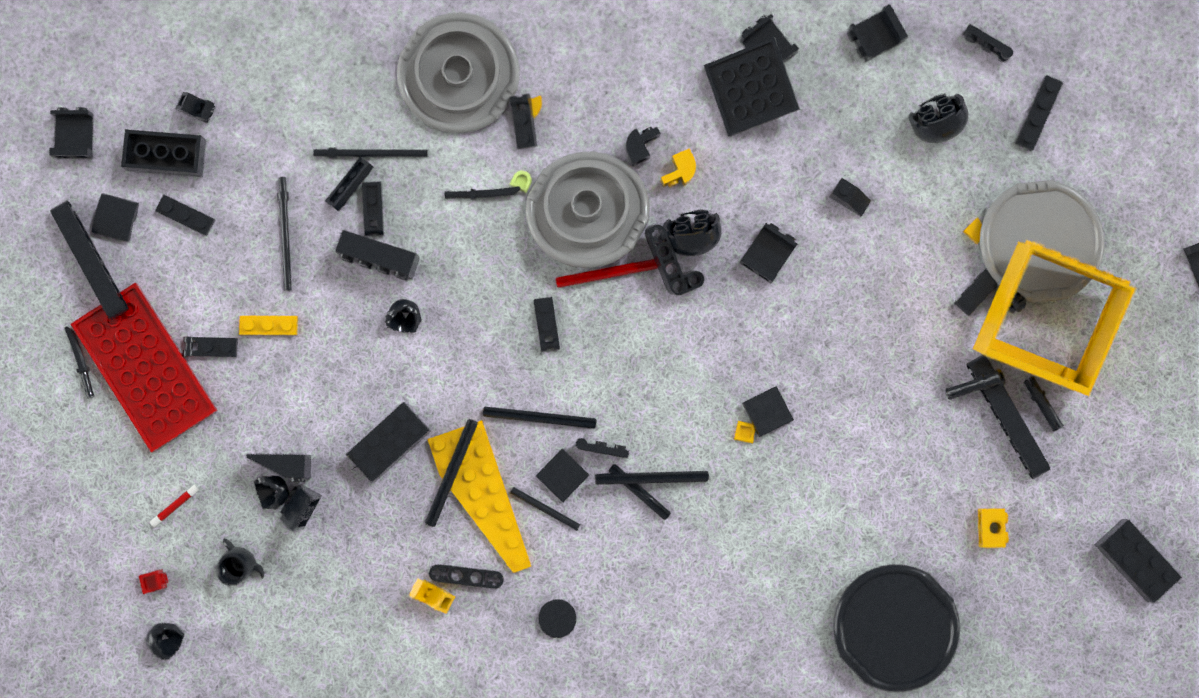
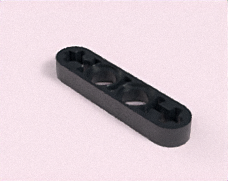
(466, 576)

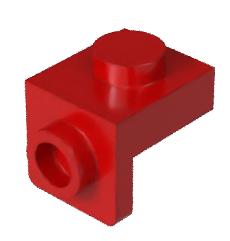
(153, 581)

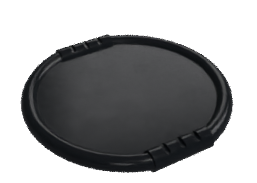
(896, 628)

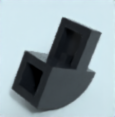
(195, 107)
(636, 143)

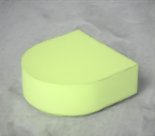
(522, 180)

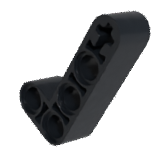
(670, 258)

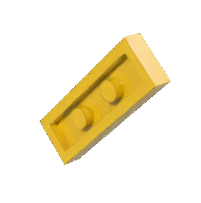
(268, 325)

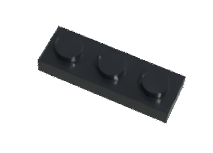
(349, 184)
(185, 215)

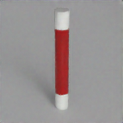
(174, 505)

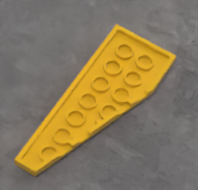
(483, 493)

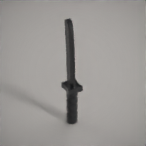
(473, 194)
(83, 369)

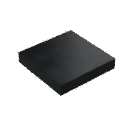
(767, 411)
(562, 475)

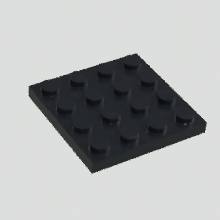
(751, 87)

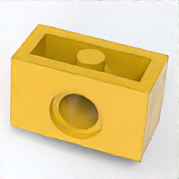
(986, 517)

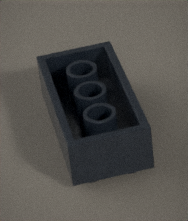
(163, 153)
(377, 254)
(388, 442)
(1138, 561)

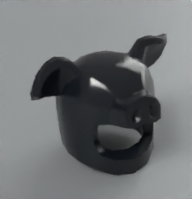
(238, 565)

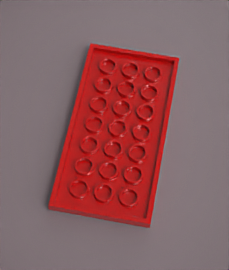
(145, 369)

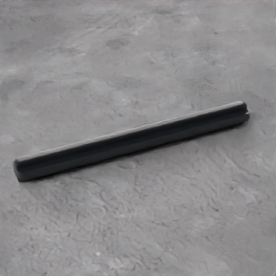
(539, 417)
(451, 473)
(651, 477)

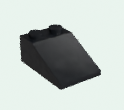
(291, 466)
(300, 508)

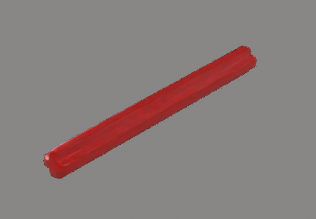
(606, 273)

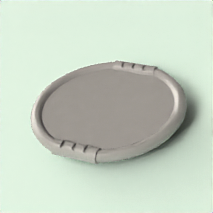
(458, 72)
(587, 209)
(1048, 216)

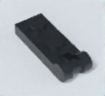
(988, 43)
(523, 121)
(372, 207)
(546, 323)
(210, 347)
(601, 447)

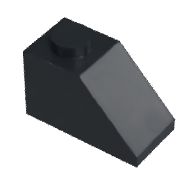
(850, 197)

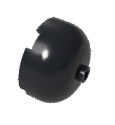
(944, 127)
(694, 242)

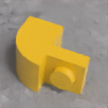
(685, 169)
(432, 595)

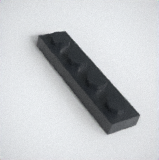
(1039, 112)

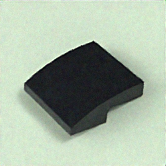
(115, 217)

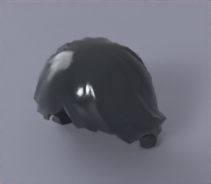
(396, 320)
(266, 488)
(164, 648)

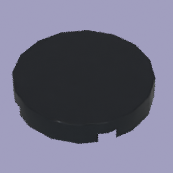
(557, 618)

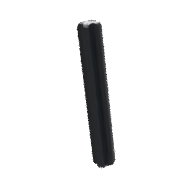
(643, 495)

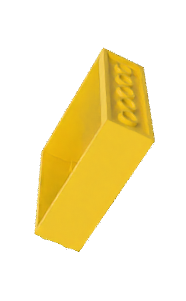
(1085, 376)

